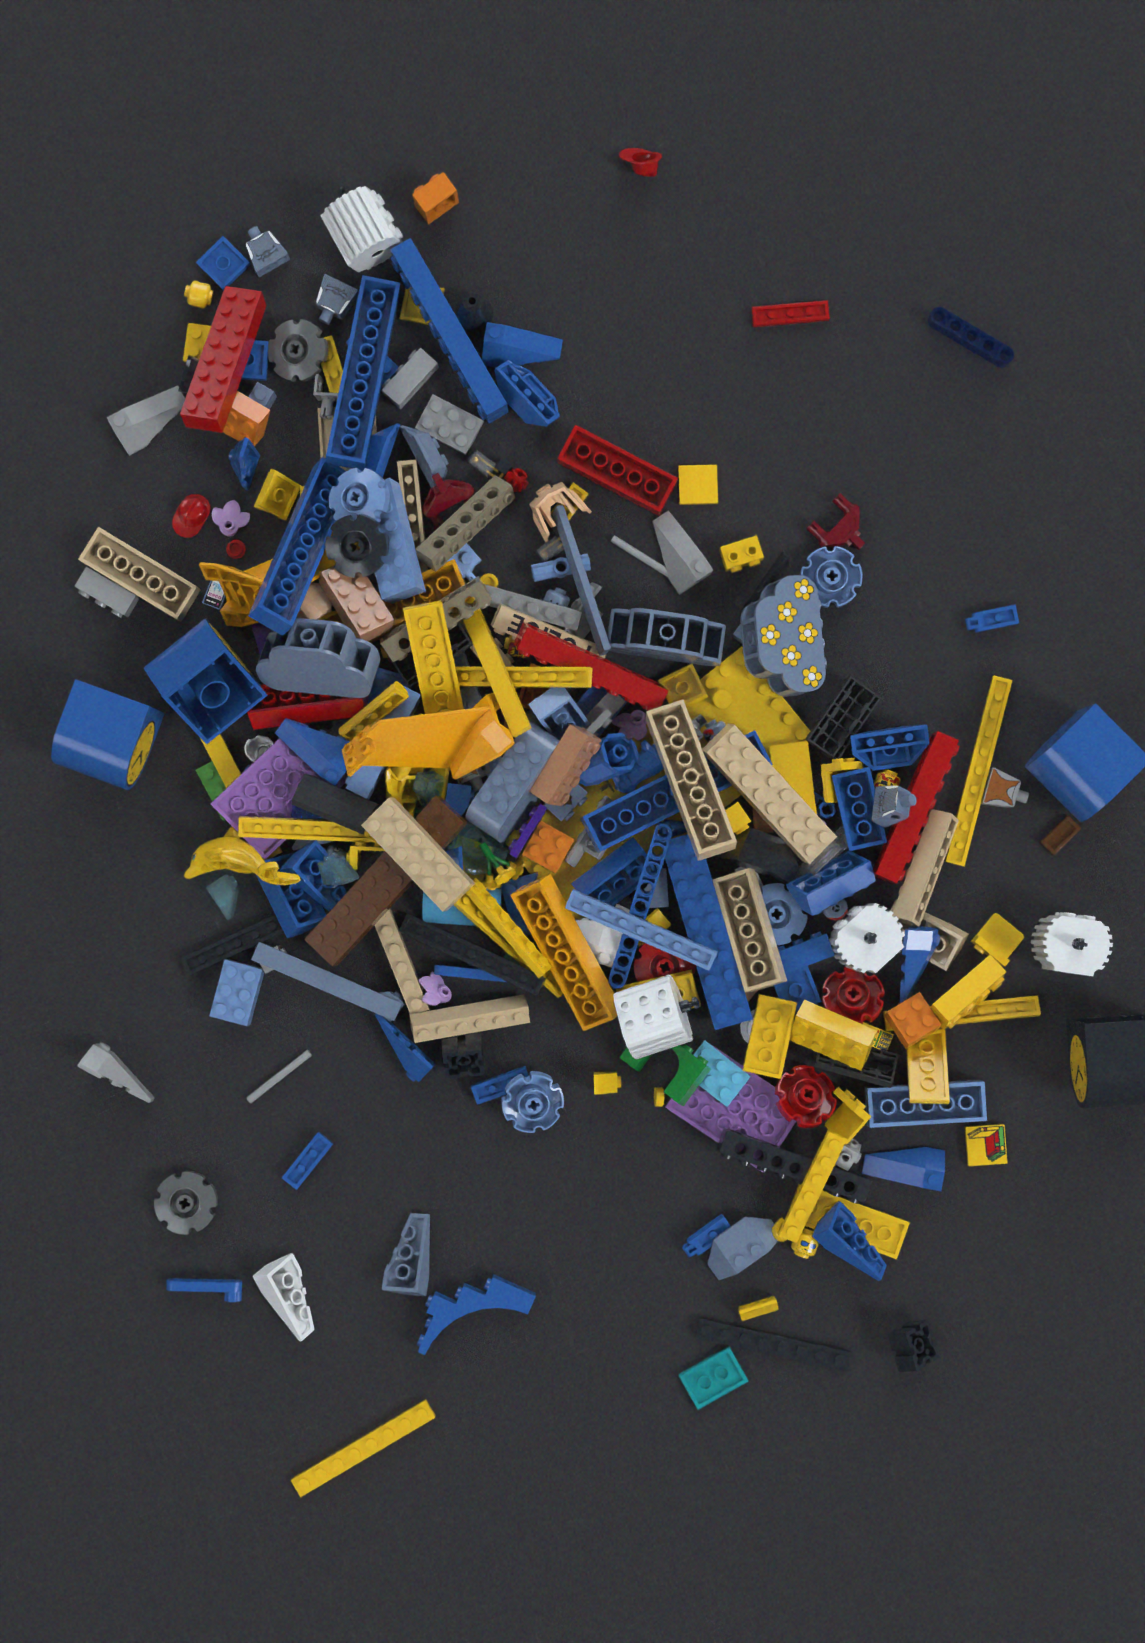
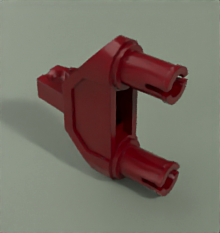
(444, 496)
(845, 531)

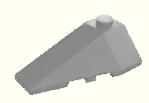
(681, 556)

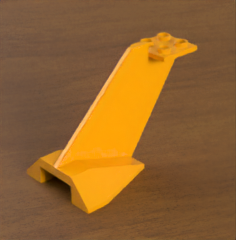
(243, 586)
(434, 740)

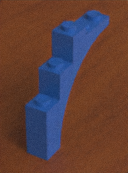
(498, 1294)

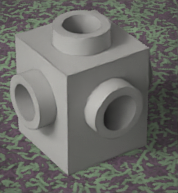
(849, 1155)

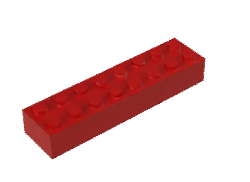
(223, 359)
(605, 673)
(924, 785)

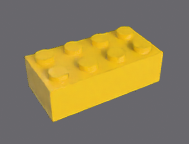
(968, 991)
(832, 1035)

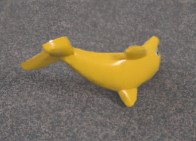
(400, 785)
(238, 856)

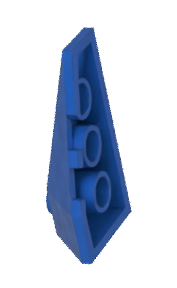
(517, 346)
(244, 461)
(315, 748)
(305, 865)
(918, 947)
(411, 1057)
(915, 1167)
(842, 1237)

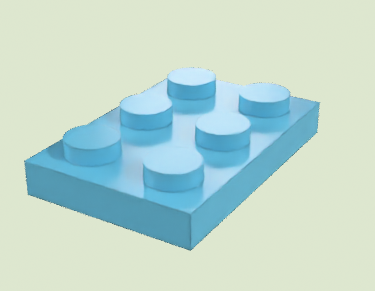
(724, 1078)

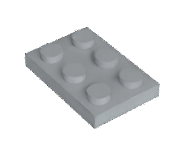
(449, 424)

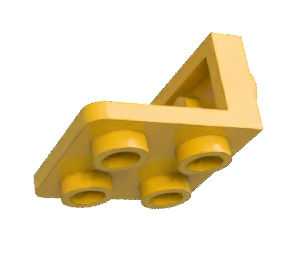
(836, 767)
(354, 854)
(997, 939)
(848, 1117)

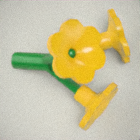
(514, 869)

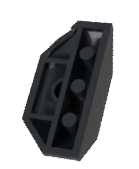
(765, 854)

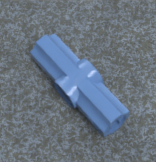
(548, 569)

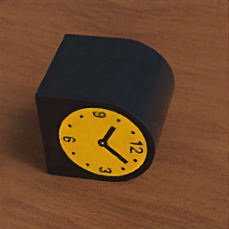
(1107, 1060)

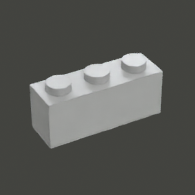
(409, 378)
(106, 593)

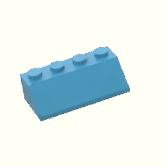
(433, 914)

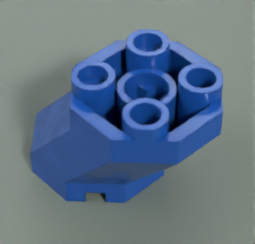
(613, 759)

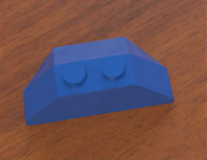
(526, 394)
(380, 449)
(890, 746)

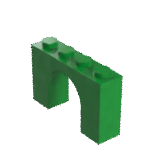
(689, 1076)

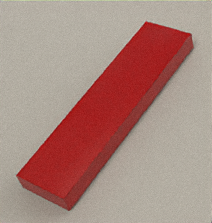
(790, 313)

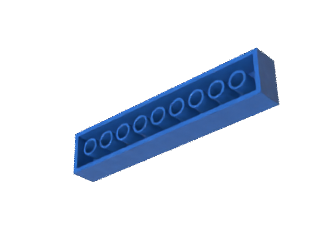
(448, 329)
(363, 373)
(298, 552)
(644, 807)
(707, 927)

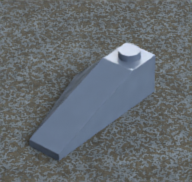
(410, 1263)

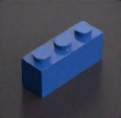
(805, 952)

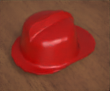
(642, 161)
(191, 515)

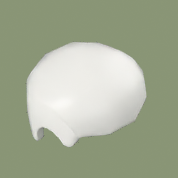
(257, 746)

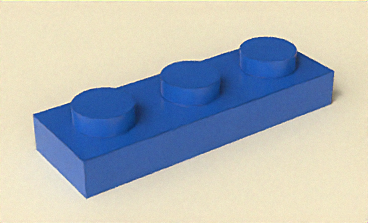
(495, 1086)
(307, 1160)

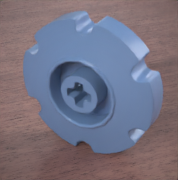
(359, 494)
(840, 564)
(791, 918)
(518, 1105)

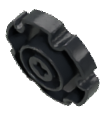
(342, 548)

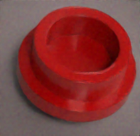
(236, 549)

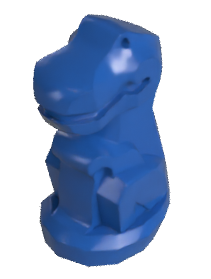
(644, 768)

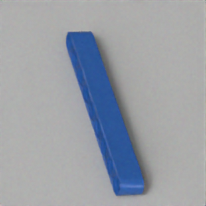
(641, 895)

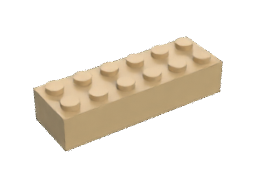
(139, 574)
(418, 854)
(749, 930)

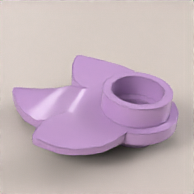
(230, 515)
(630, 726)
(436, 990)

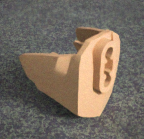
(546, 498)
(315, 603)

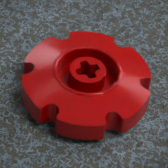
(649, 967)
(865, 989)
(794, 1104)

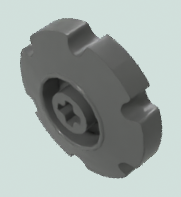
(310, 353)
(173, 1210)

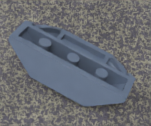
(426, 453)
(740, 1246)

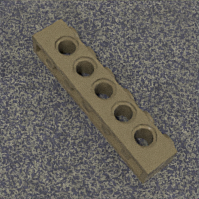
(465, 523)
(457, 598)

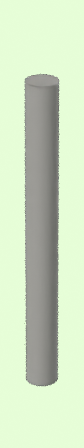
(639, 555)
(279, 1076)

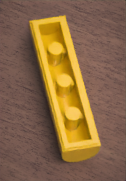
(375, 710)

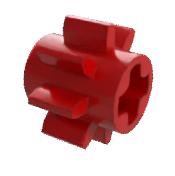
(517, 478)

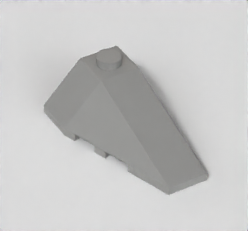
(143, 420)
(104, 1063)

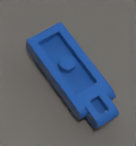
(993, 619)
(703, 1238)

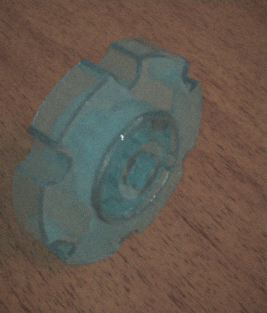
(473, 858)

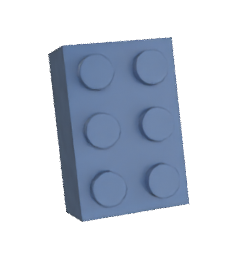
(557, 711)
(237, 992)

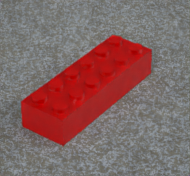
(617, 470)
(301, 708)

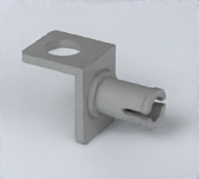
(326, 398)

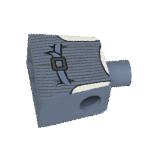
(265, 251)
(335, 299)
(891, 805)

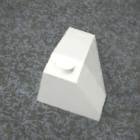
(601, 939)
(283, 1289)

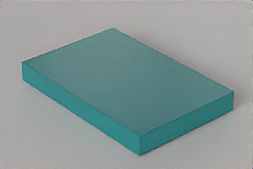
(713, 1377)

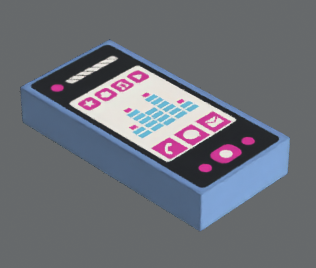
(214, 595)

